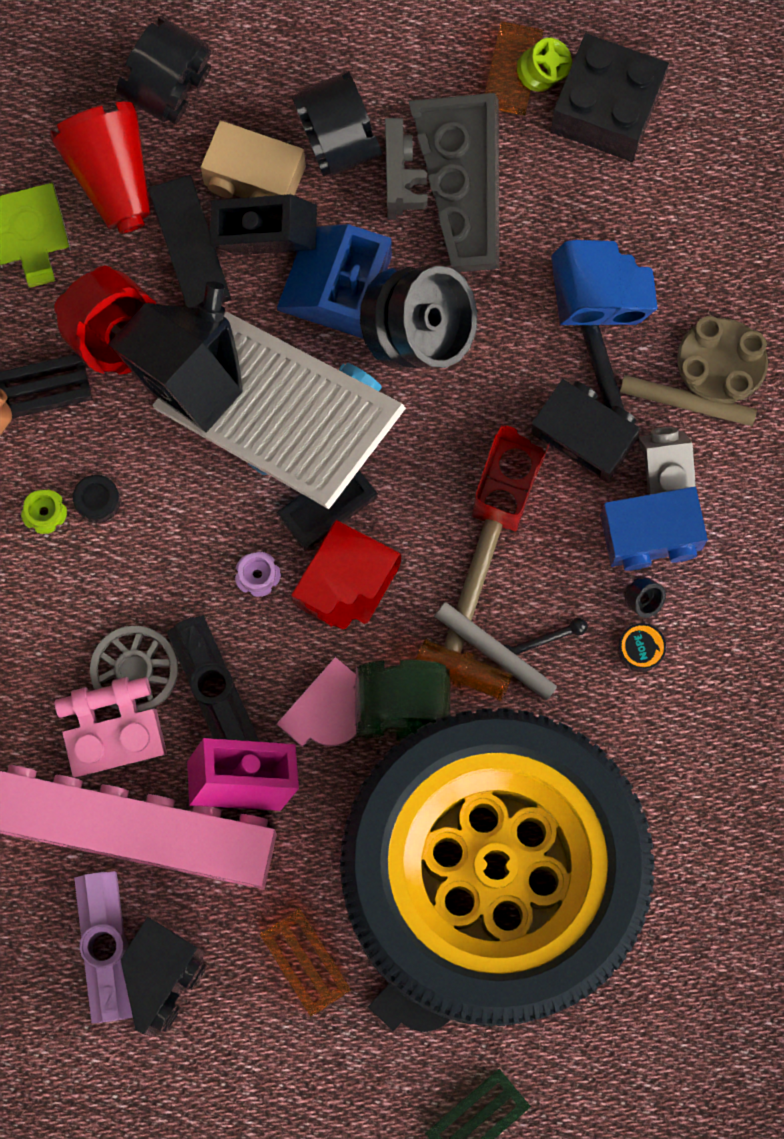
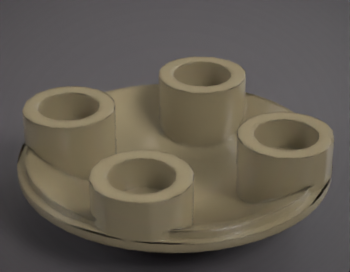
(722, 360)

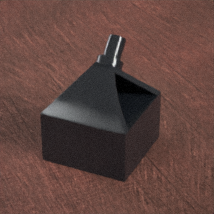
(184, 356)

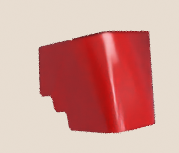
(507, 439)
(346, 577)

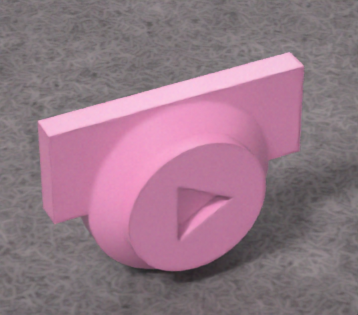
(324, 709)

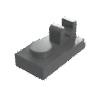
(399, 181)

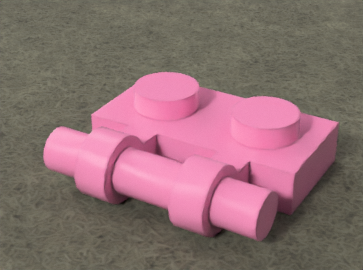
(112, 742)

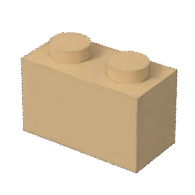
(251, 164)

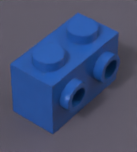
(654, 528)

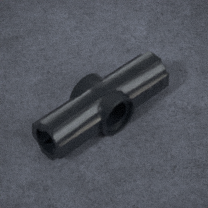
(201, 661)

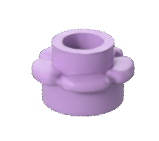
(257, 586)

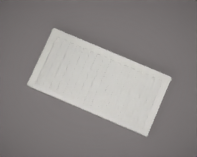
(297, 416)

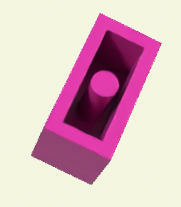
(242, 774)

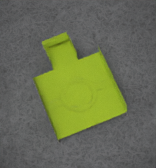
(30, 230)

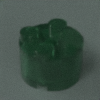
(400, 697)

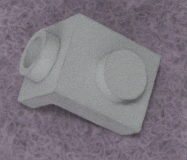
(668, 460)

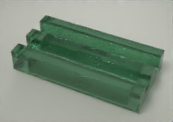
(508, 1092)

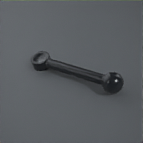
(577, 626)

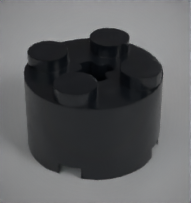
(164, 69)
(336, 124)

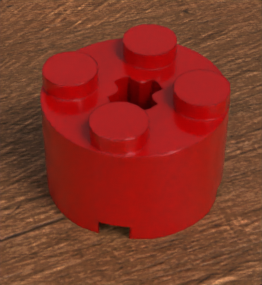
(95, 312)

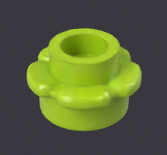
(43, 499)

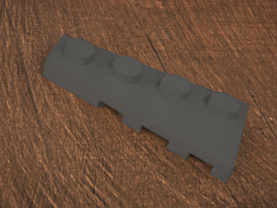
(463, 168)

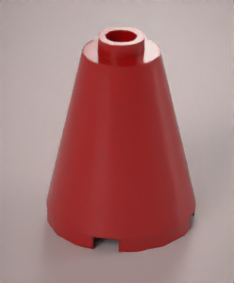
(107, 163)

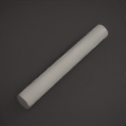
(495, 651)

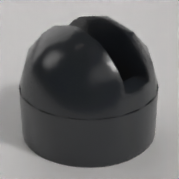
(651, 590)

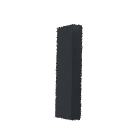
(187, 238)

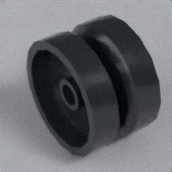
(418, 317)

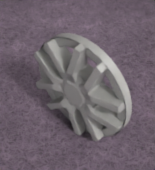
(135, 663)

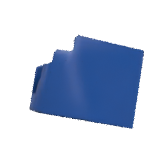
(601, 285)

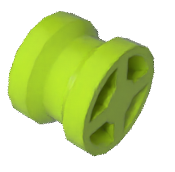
(551, 55)

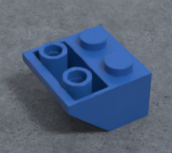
(332, 280)

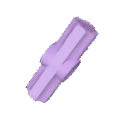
(98, 915)

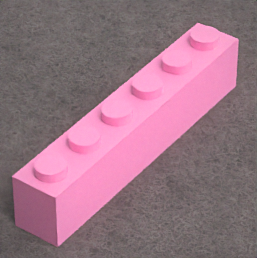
(134, 829)

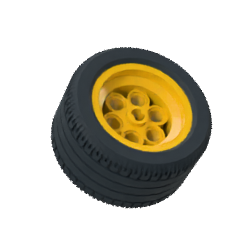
(522, 773)

